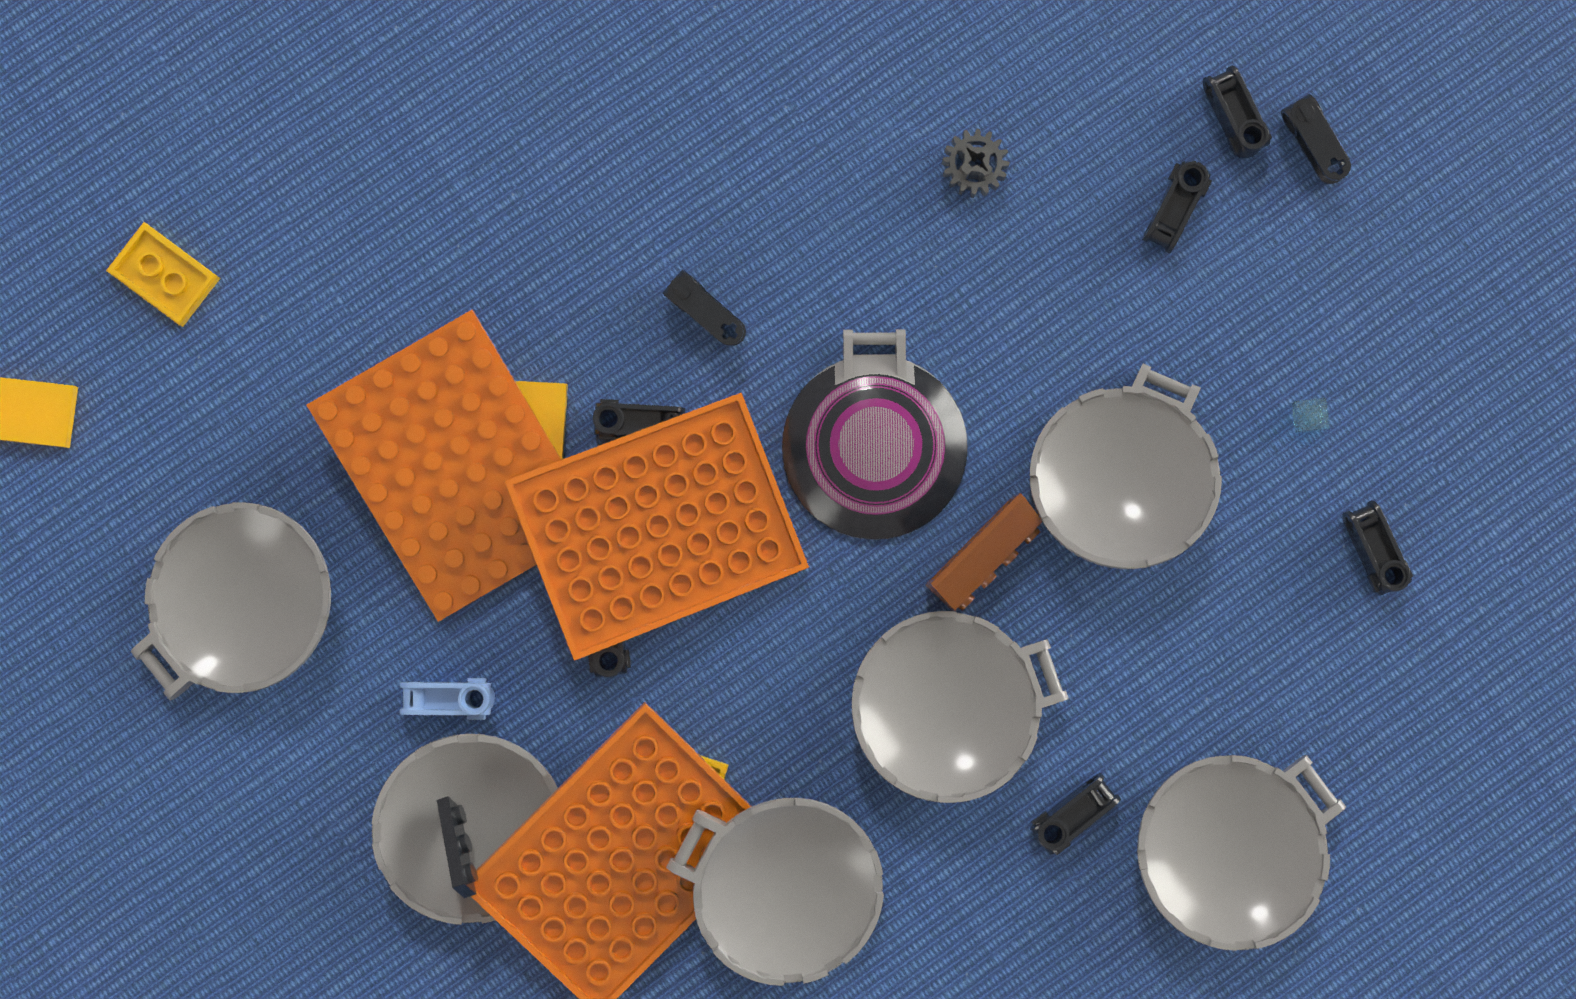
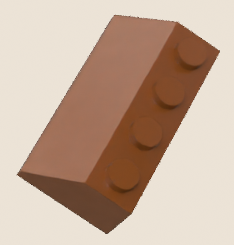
(985, 552)

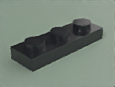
(457, 847)

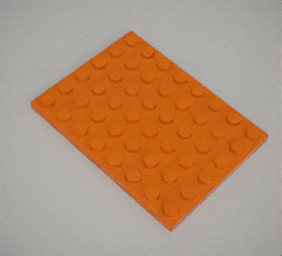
(430, 456)
(656, 525)
(589, 866)

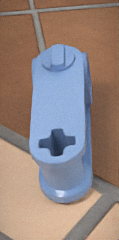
(447, 698)

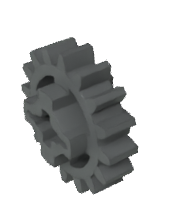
(981, 173)

